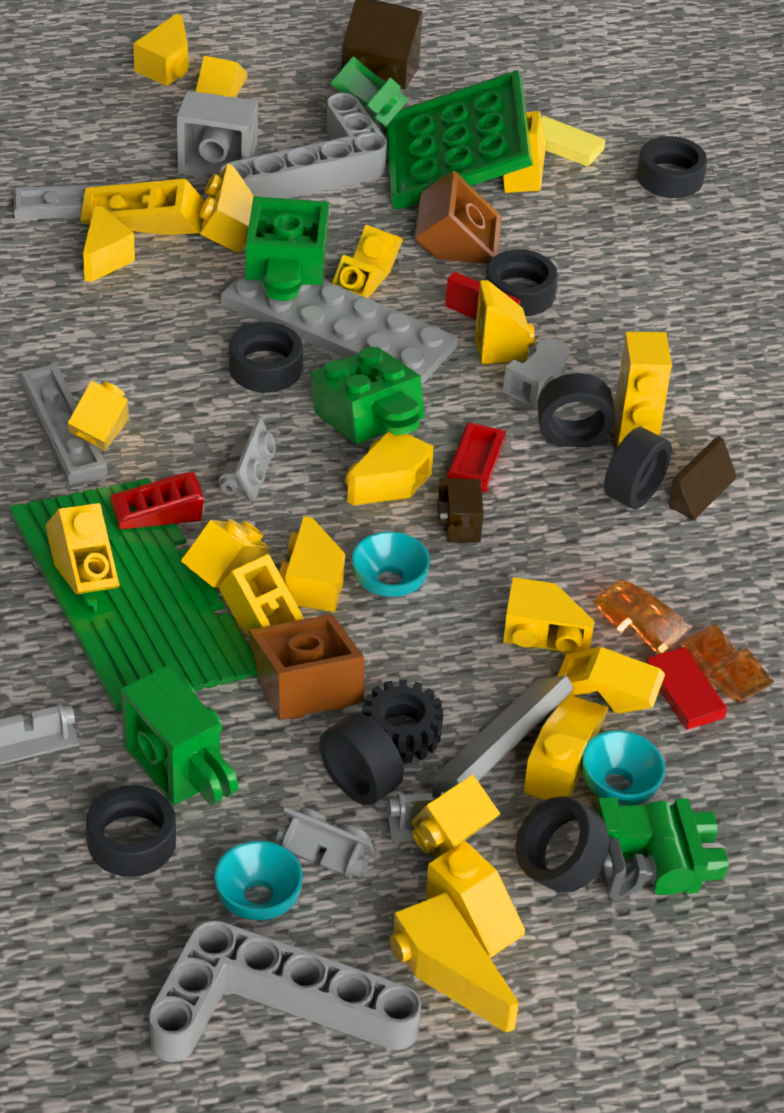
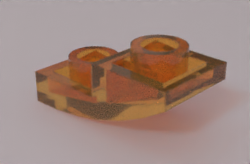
(635, 607)
(730, 671)

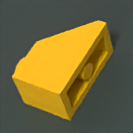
(163, 52)
(501, 327)
(477, 895)

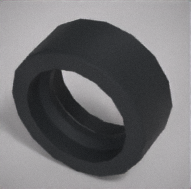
(672, 182)
(530, 266)
(265, 376)
(576, 388)
(637, 468)
(361, 759)
(130, 802)
(587, 857)

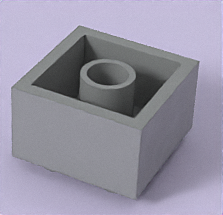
(215, 132)

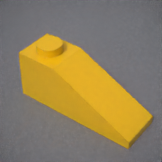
(148, 207)
(259, 596)
(559, 749)
(451, 960)

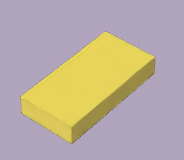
(571, 142)

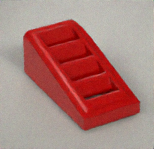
(173, 501)

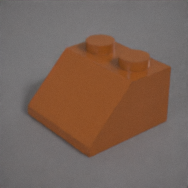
(457, 222)
(308, 666)

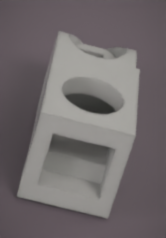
(527, 379)

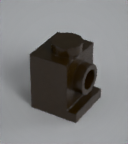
(460, 509)

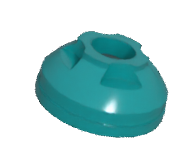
(390, 553)
(623, 755)
(258, 865)

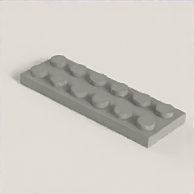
(345, 323)

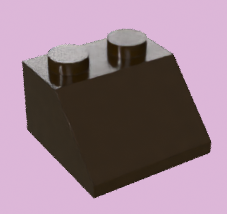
(384, 39)

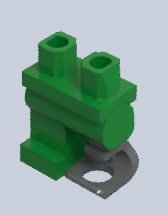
(664, 847)

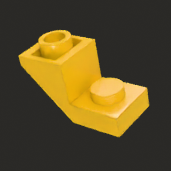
(370, 262)
(619, 679)

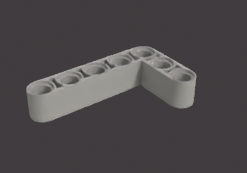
(351, 156)
(278, 986)

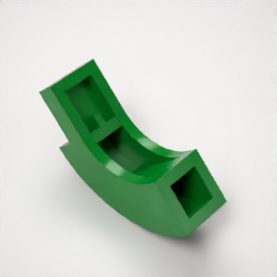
(376, 95)

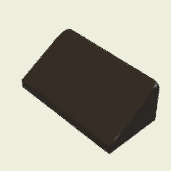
(702, 480)

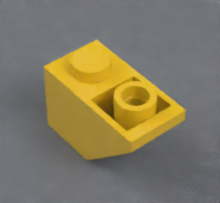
(531, 177)
(227, 209)
(99, 415)
(390, 470)
(82, 548)
(224, 548)
(315, 567)
(546, 618)
(453, 817)

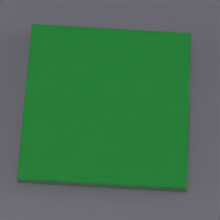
(469, 130)

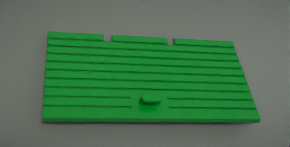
(154, 616)

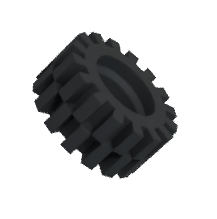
(411, 703)

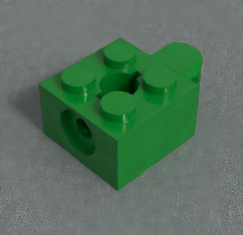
(286, 244)
(368, 395)
(175, 738)

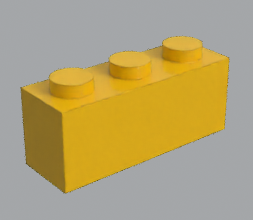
(642, 383)

